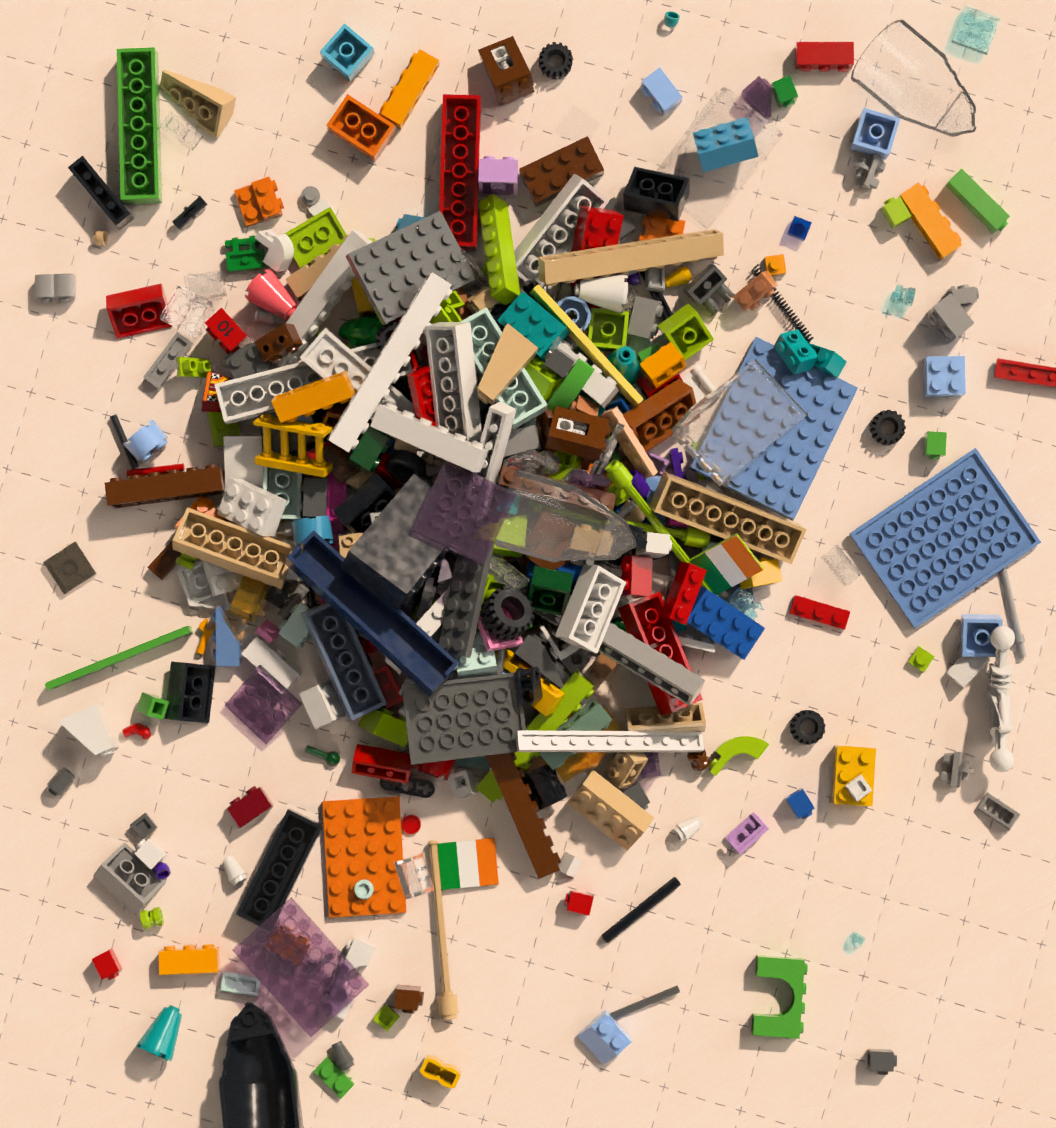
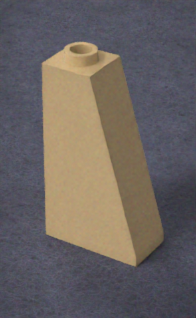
(507, 361)

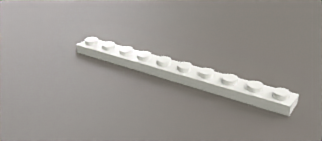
(609, 741)

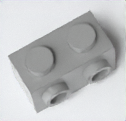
(645, 317)

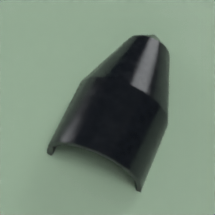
(258, 1075)

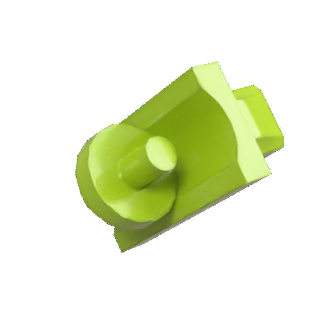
(193, 367)

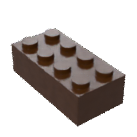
(551, 173)

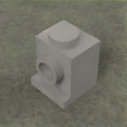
(964, 294)

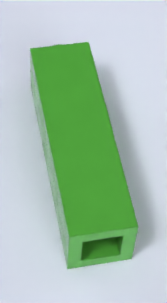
(978, 201)

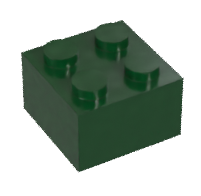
(368, 449)
(550, 590)

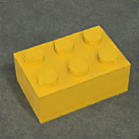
(847, 765)

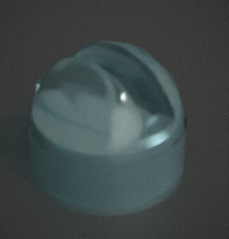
(856, 940)

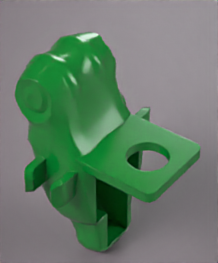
(361, 330)

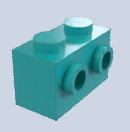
(795, 351)

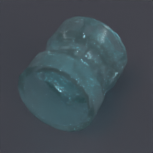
(908, 296)

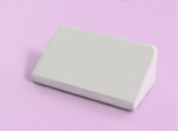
(445, 573)
(966, 669)

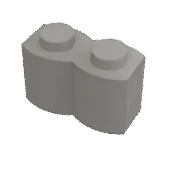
(55, 287)

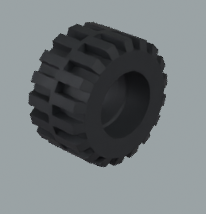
(497, 622)

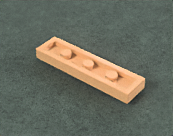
(630, 444)

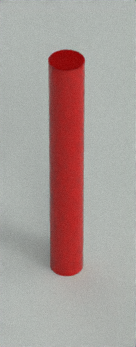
(161, 469)

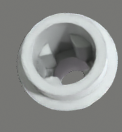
(687, 828)
(235, 872)

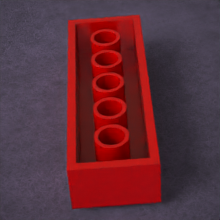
(645, 624)

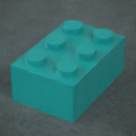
(534, 324)

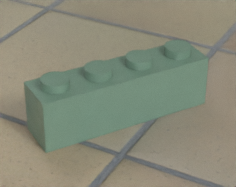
(589, 718)

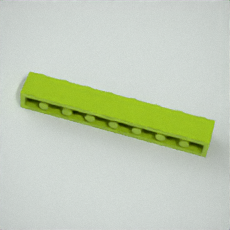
(575, 690)

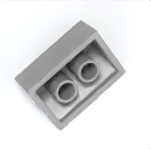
(129, 878)

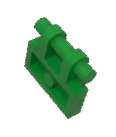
(245, 259)

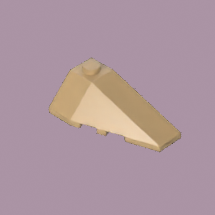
(206, 103)

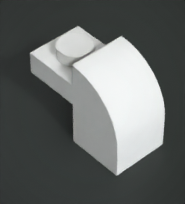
(280, 249)

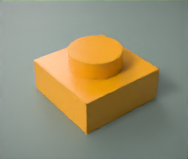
(775, 264)

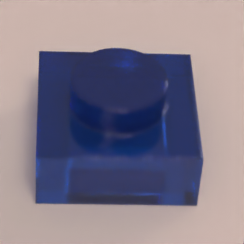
(799, 228)

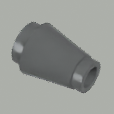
(342, 1056)

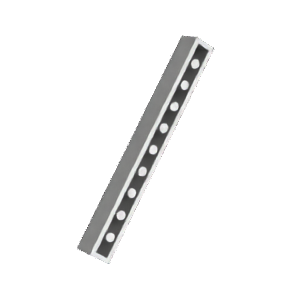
(645, 662)

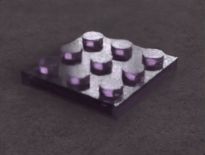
(263, 704)

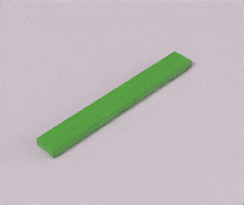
(117, 658)

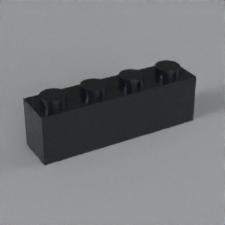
(101, 192)

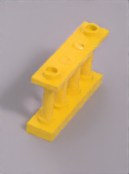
(284, 460)

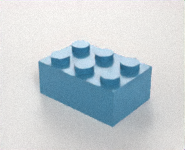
(725, 144)

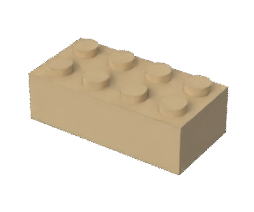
(610, 810)

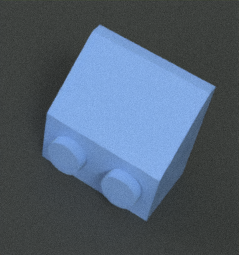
(976, 633)
(604, 1037)

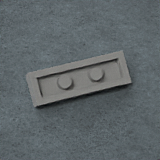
(166, 361)

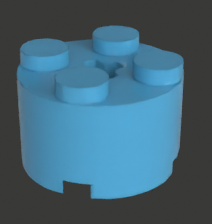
(320, 524)

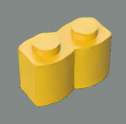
(445, 1073)

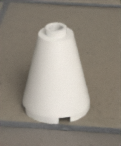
(604, 292)

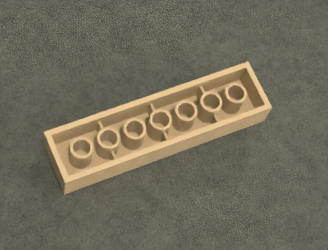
(726, 517)

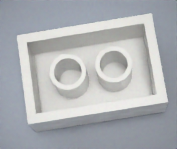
(252, 507)

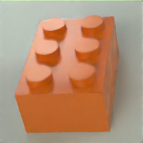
(361, 127)

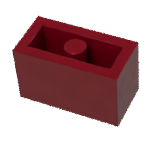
(250, 806)

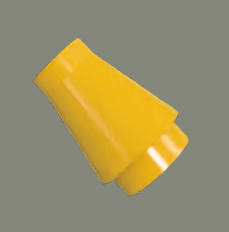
(679, 277)

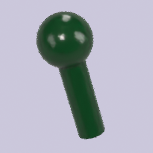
(331, 758)

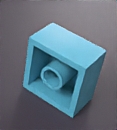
(347, 52)

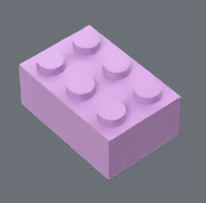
(498, 176)

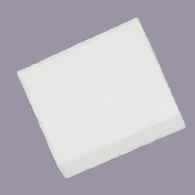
(570, 864)

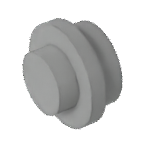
(310, 195)

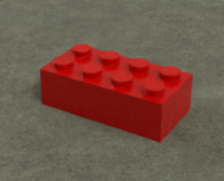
(596, 229)

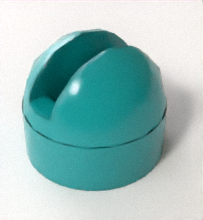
(671, 19)

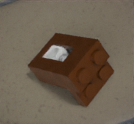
(513, 80)
(578, 435)

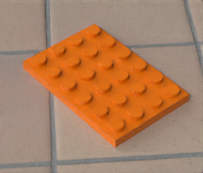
(361, 844)

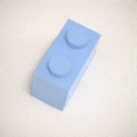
(661, 91)

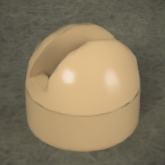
(100, 237)

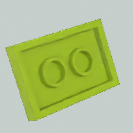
(316, 236)

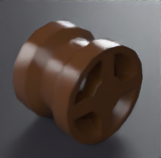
(698, 760)

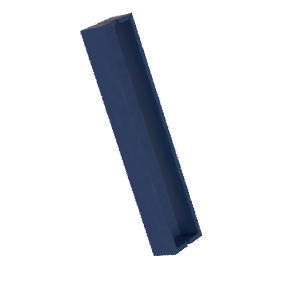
(374, 618)

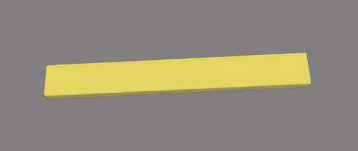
(586, 345)

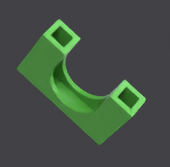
(787, 1023)

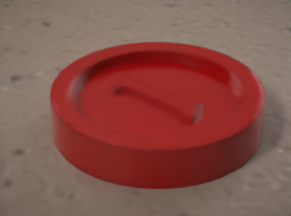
(411, 824)

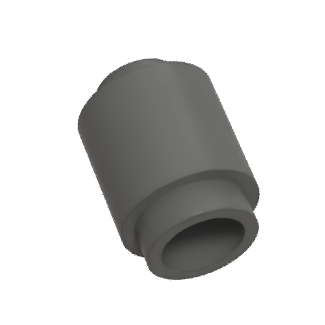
(60, 782)

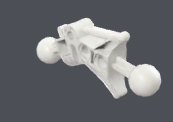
(1000, 699)

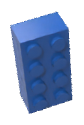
(724, 623)

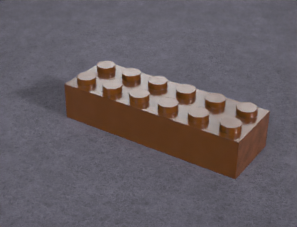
(165, 487)

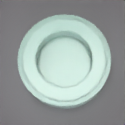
(363, 889)

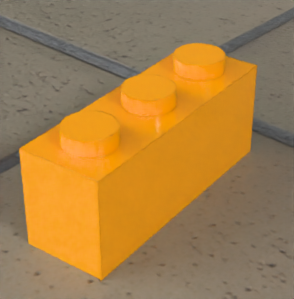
(189, 959)

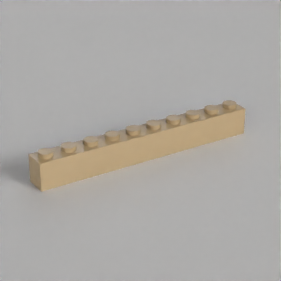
(630, 256)

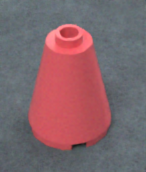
(270, 295)

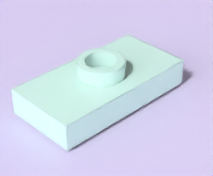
(240, 983)

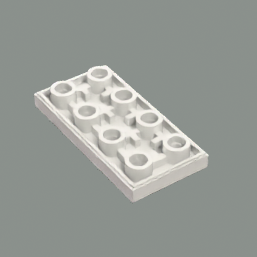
(240, 458)

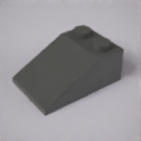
(537, 656)

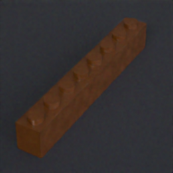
(524, 813)

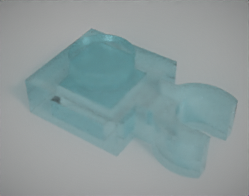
(745, 601)

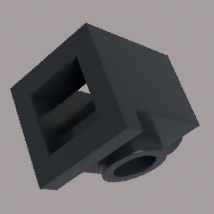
(280, 600)

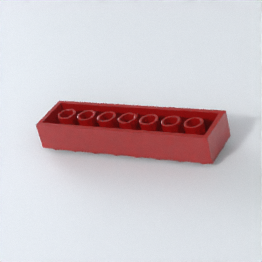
(460, 167)

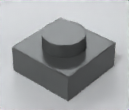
(143, 825)

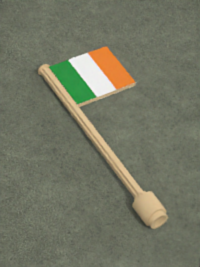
(453, 867)

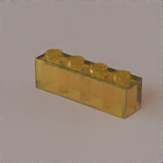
(248, 598)

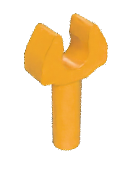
(205, 637)

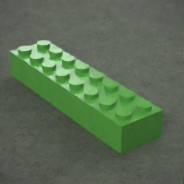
(139, 125)

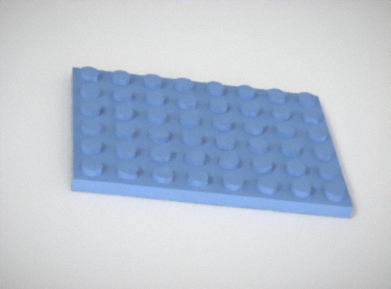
(789, 467)
(945, 538)

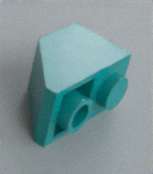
(828, 361)

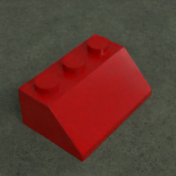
(137, 310)

